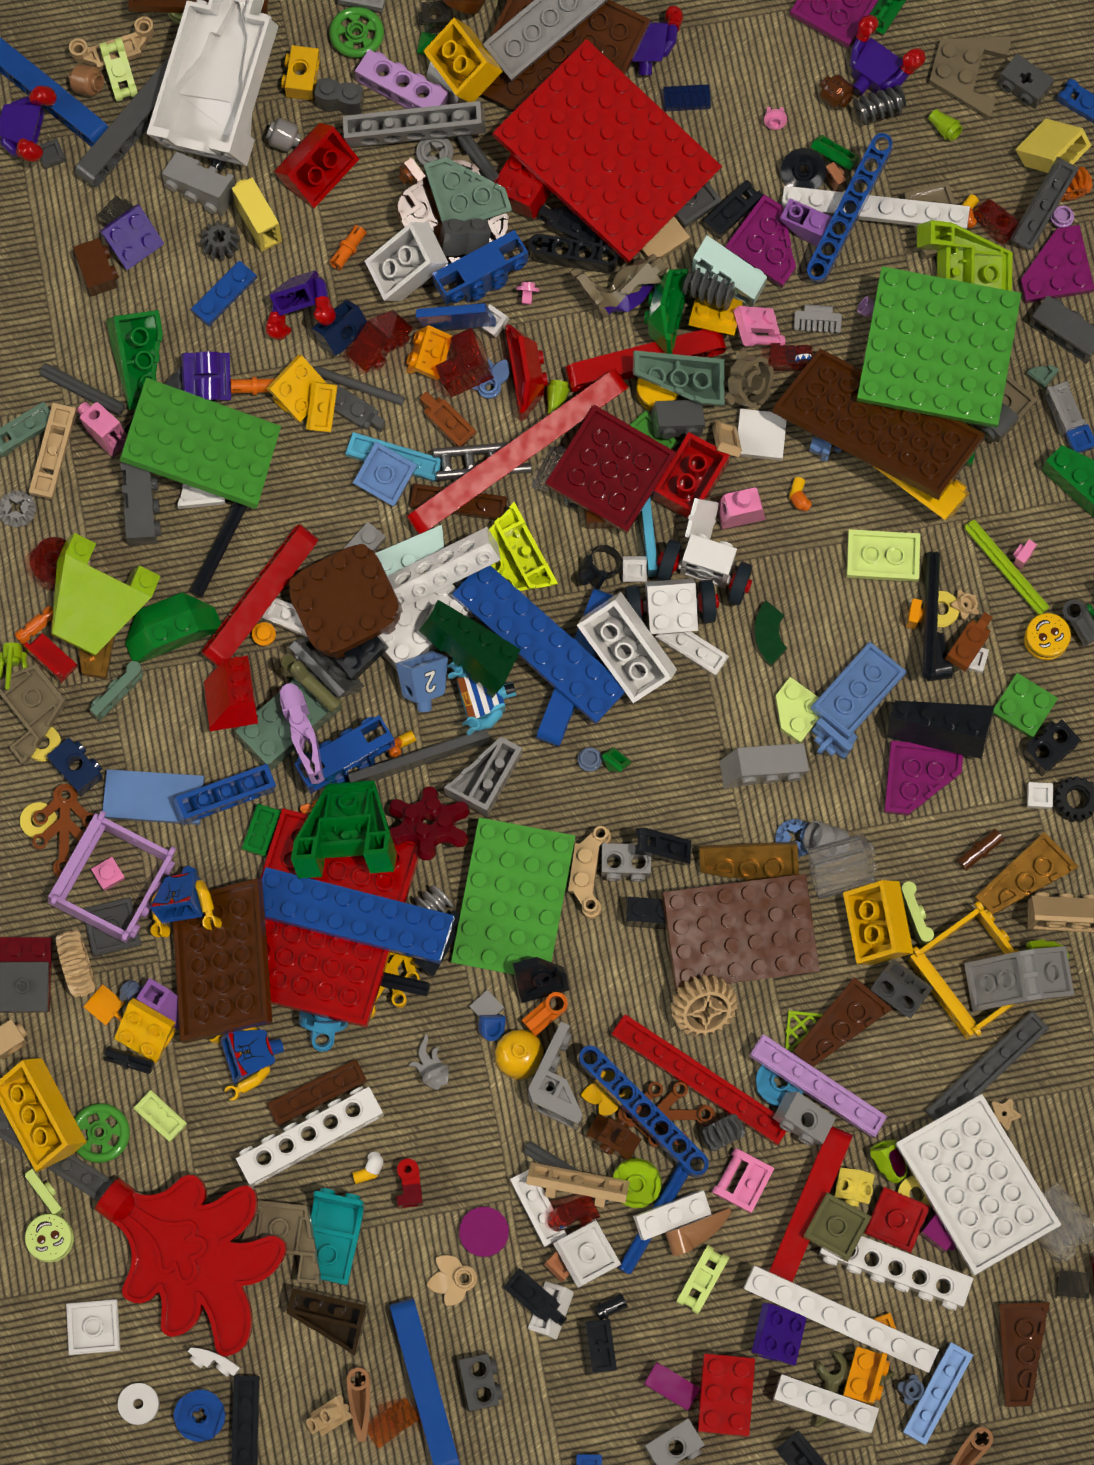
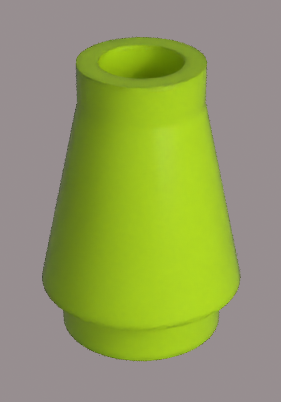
(946, 125)
(556, 394)

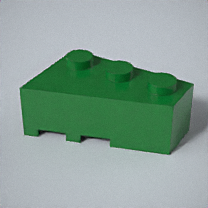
(1074, 475)

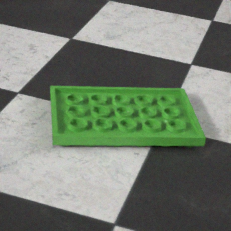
(200, 443)
(512, 895)

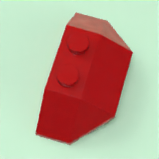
(526, 370)

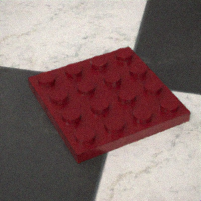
(610, 469)

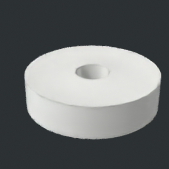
(150, 1404)

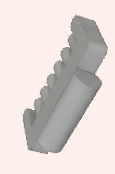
(818, 314)

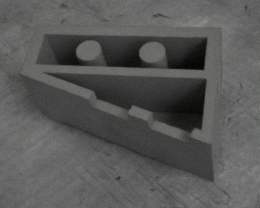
(140, 505)

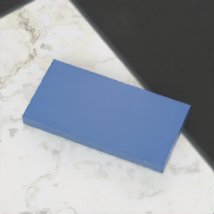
(858, 690)
(146, 795)

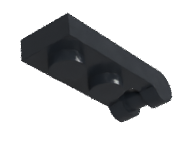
(732, 209)
(663, 846)

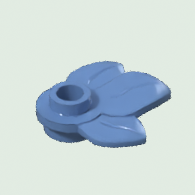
(500, 373)

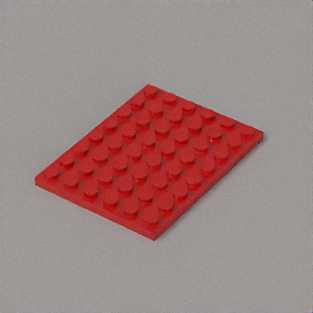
(607, 151)
(320, 970)

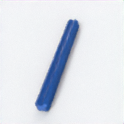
(667, 1195)

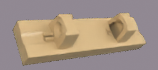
(52, 451)
(577, 1182)

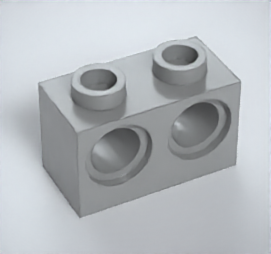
(625, 854)

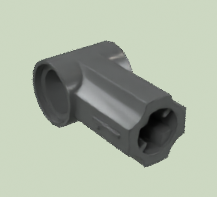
(1083, 623)

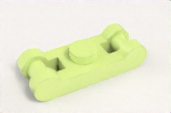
(118, 69)
(916, 914)
(702, 1279)

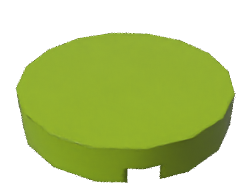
(644, 1181)

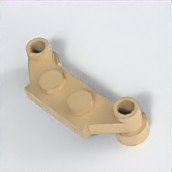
(132, 43)
(584, 871)

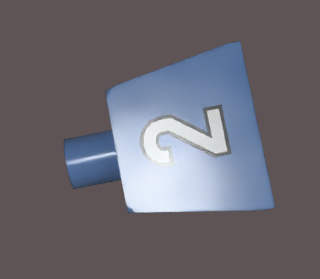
(423, 678)

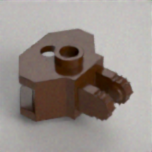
(613, 1137)

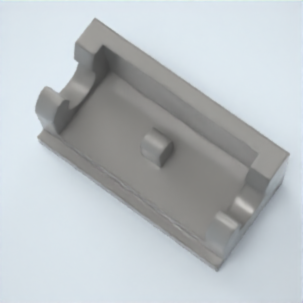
(1063, 408)

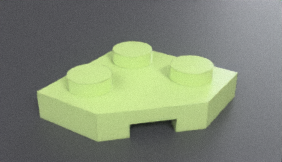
(794, 710)

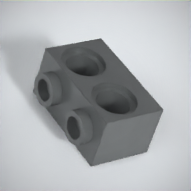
(901, 988)
(473, 1384)

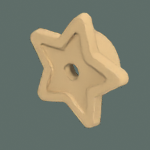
(971, 602)
(1006, 1107)

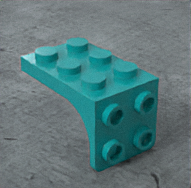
(336, 1233)

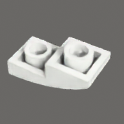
(206, 1358)

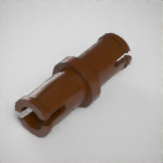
(980, 849)

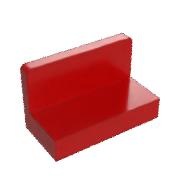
(51, 657)

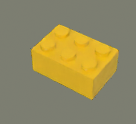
(462, 60)
(878, 922)

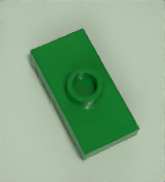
(835, 152)
(261, 830)

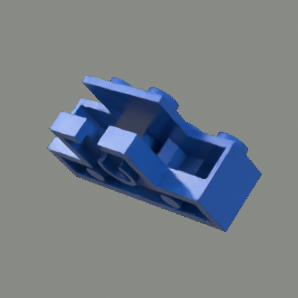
(481, 270)
(348, 752)

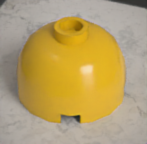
(519, 1054)

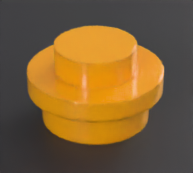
(263, 634)

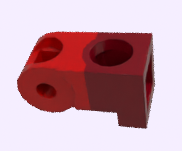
(410, 1176)

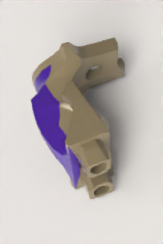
(628, 287)

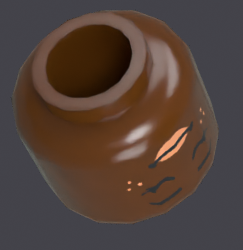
(836, 91)

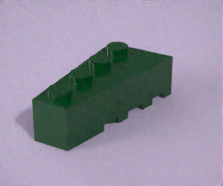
(470, 645)

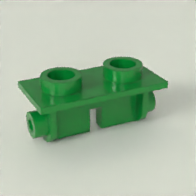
(886, 13)

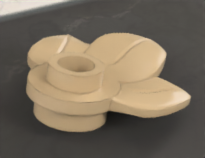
(448, 1279)

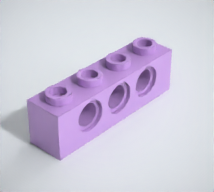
(387, 85)

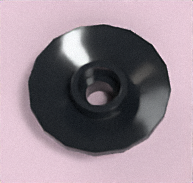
(792, 174)

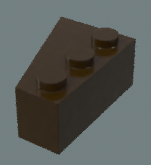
(330, 1315)

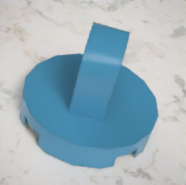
(321, 1025)

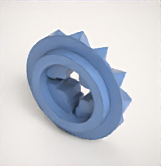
(792, 826)

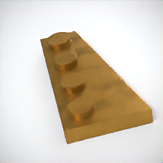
(750, 860)
(1029, 872)

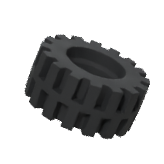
(1061, 799)

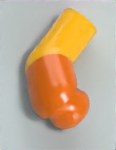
(971, 201)
(797, 497)
(400, 742)

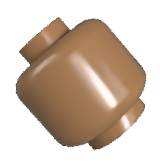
(86, 80)

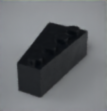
(942, 725)

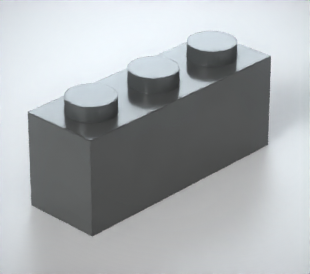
(1064, 328)

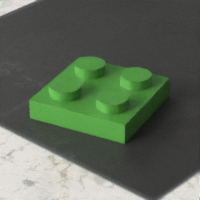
(1024, 706)

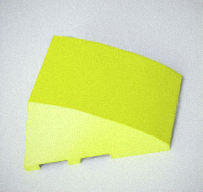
(519, 555)

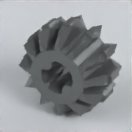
(220, 248)
(723, 1132)

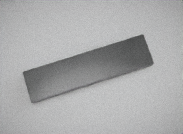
(1044, 203)

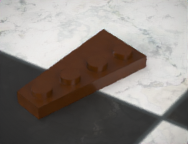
(845, 1018)
(1021, 1341)

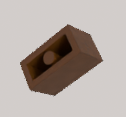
(95, 267)

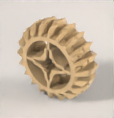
(75, 963)
(703, 1005)

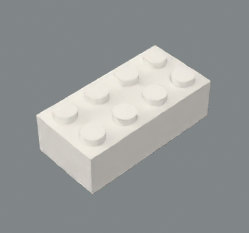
(406, 639)
(627, 647)

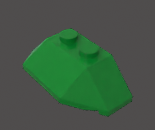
(666, 309)
(170, 626)

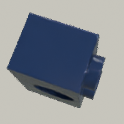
(344, 329)
(81, 779)

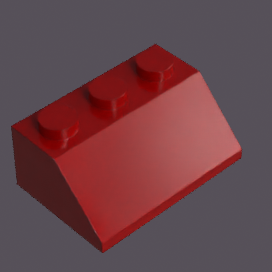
(317, 164)
(231, 695)

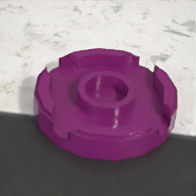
(484, 1232)

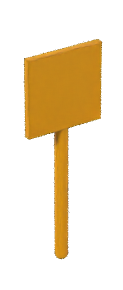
(104, 1005)

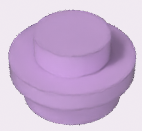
(1062, 217)

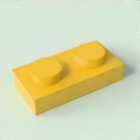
(321, 407)

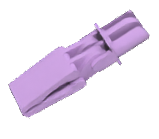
(295, 711)

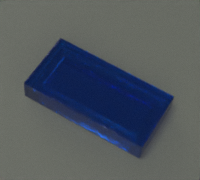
(687, 97)

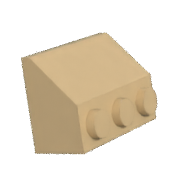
(1061, 913)

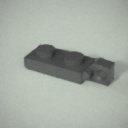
(357, 410)

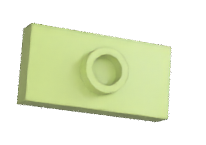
(160, 1116)
(45, 1191)

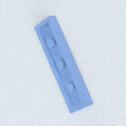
(937, 1393)

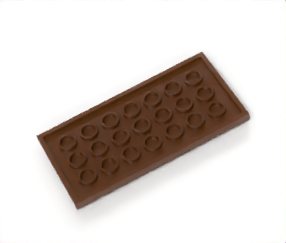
(905, 444)

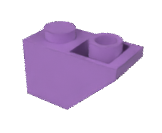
(805, 221)
(161, 1000)

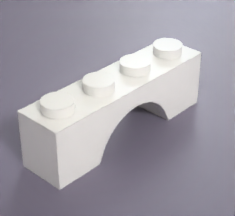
(825, 1404)

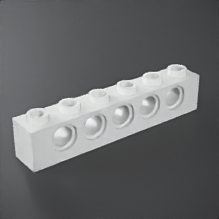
(445, 567)
(257, 1173)
(957, 1282)

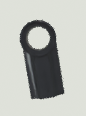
(943, 667)

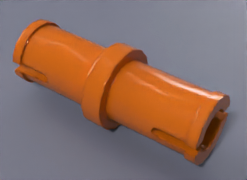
(347, 247)
(250, 385)

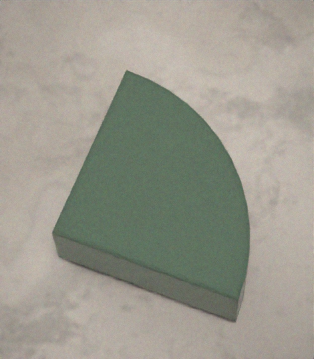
(1042, 375)

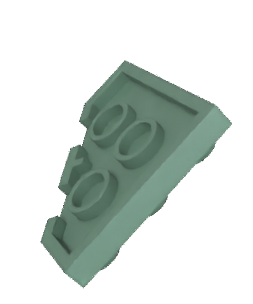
(464, 193)

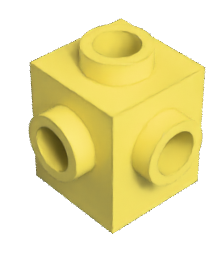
(854, 1186)

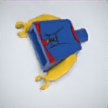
(181, 899)
(248, 1057)

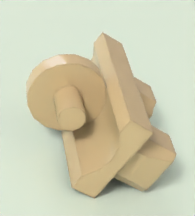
(329, 1416)

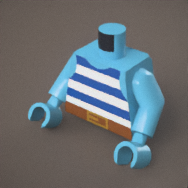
(480, 708)

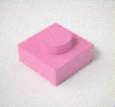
(1023, 553)
(108, 873)

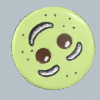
(49, 1238)

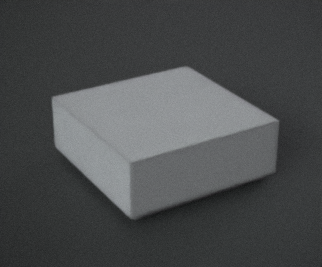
(486, 1005)

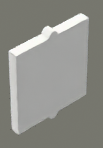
(702, 517)

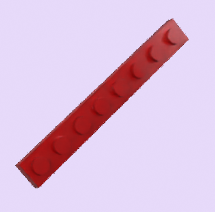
(698, 1078)

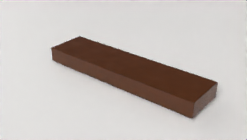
(482, 506)
(317, 1092)

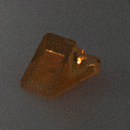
(392, 1423)

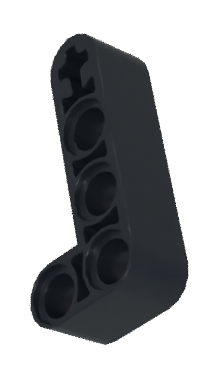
(574, 248)

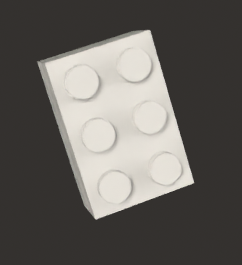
(406, 261)

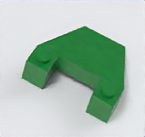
(345, 824)

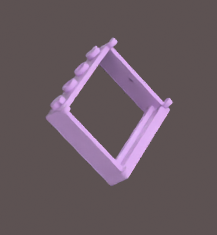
(78, 860)

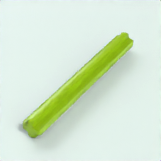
(1006, 567)

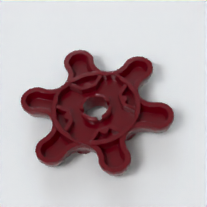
(425, 835)

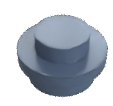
(589, 759)

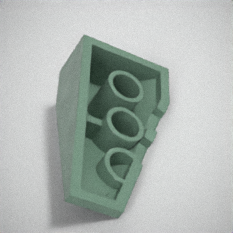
(689, 376)

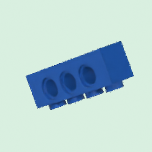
(224, 794)

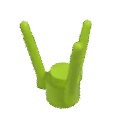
(11, 656)

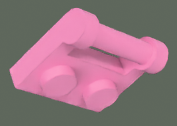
(758, 321)
(750, 1185)

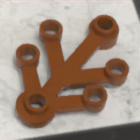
(63, 825)
(671, 1114)

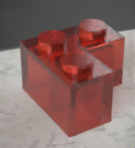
(378, 339)
(468, 367)

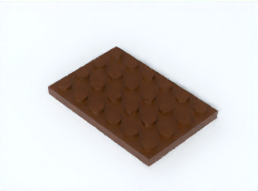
(741, 930)
(224, 969)

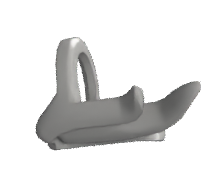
(432, 1070)

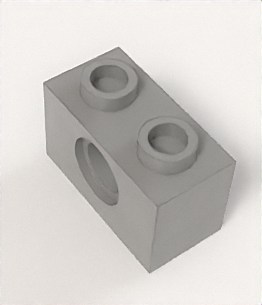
(817, 1120)
(683, 1433)

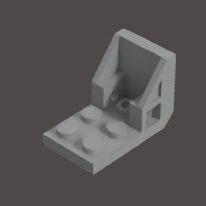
(1019, 978)
(559, 1102)

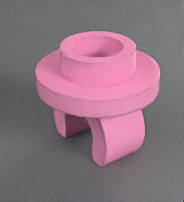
(775, 118)
(527, 289)

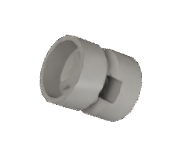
(821, 833)

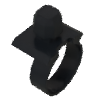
(590, 574)

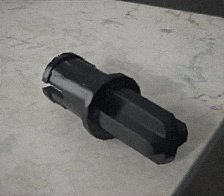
(128, 1060)

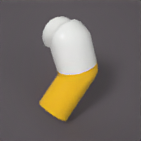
(371, 1170)

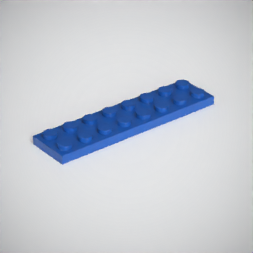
(541, 642)
(356, 916)

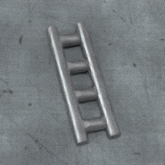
(469, 452)

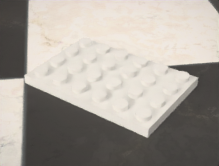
(978, 1184)

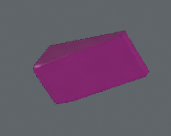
(671, 1386)

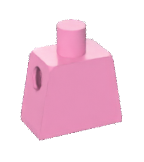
(102, 427)
(741, 508)

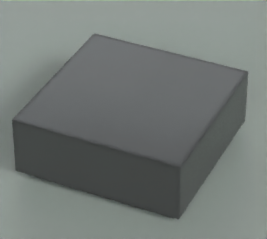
(52, 154)

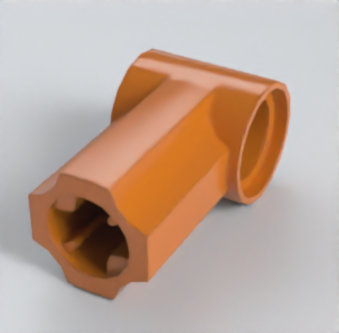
(543, 1015)

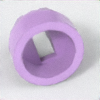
(866, 307)

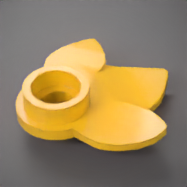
(596, 1095)

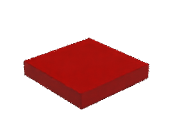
(897, 1219)

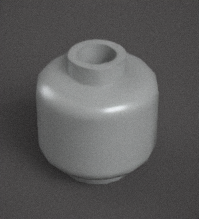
(283, 134)

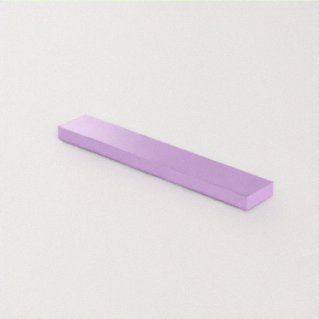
(818, 1086)

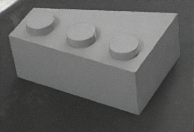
(199, 183)
(764, 765)
(485, 777)

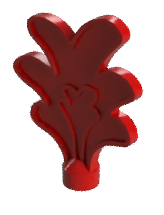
(190, 1255)

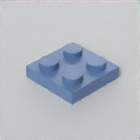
(385, 474)

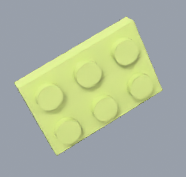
(883, 555)

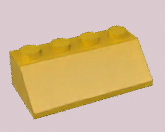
(946, 505)
(39, 1114)

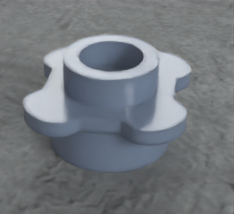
(130, 990)
(916, 1394)

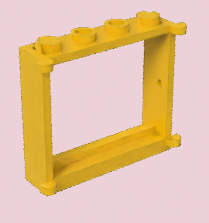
(941, 990)

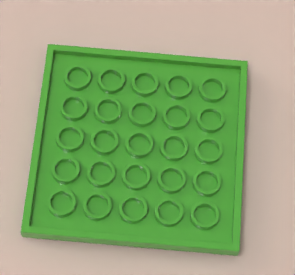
(939, 347)

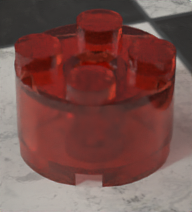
(44, 558)

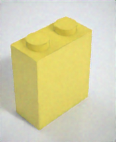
(1051, 141)
(256, 214)

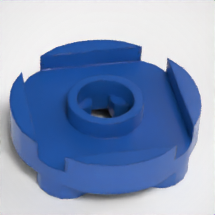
(207, 1428)

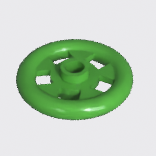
(354, 14)
(121, 1130)

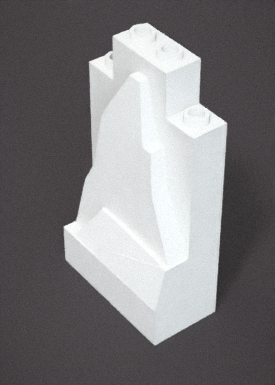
(214, 79)

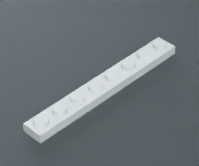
(880, 208)
(841, 1318)

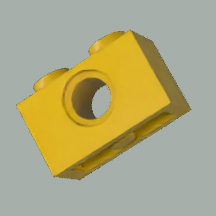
(302, 85)

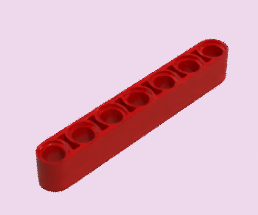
(586, 372)
(260, 595)
(817, 1185)

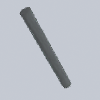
(360, 386)

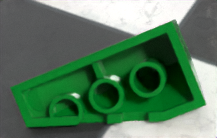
(136, 349)

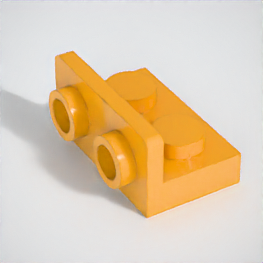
(429, 350)
(866, 1376)

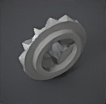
(424, 149)
(14, 518)

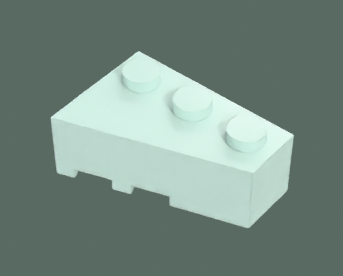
(725, 264)
(411, 550)

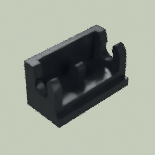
(597, 1347)
(798, 1451)

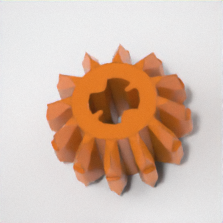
(1079, 186)

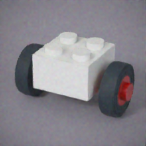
(707, 561)
(673, 604)

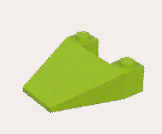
(966, 255)
(92, 604)

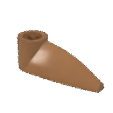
(695, 1233)
(359, 1402)
(971, 1452)

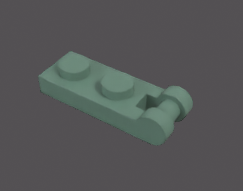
(24, 428)
(117, 691)

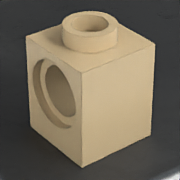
(11, 1038)

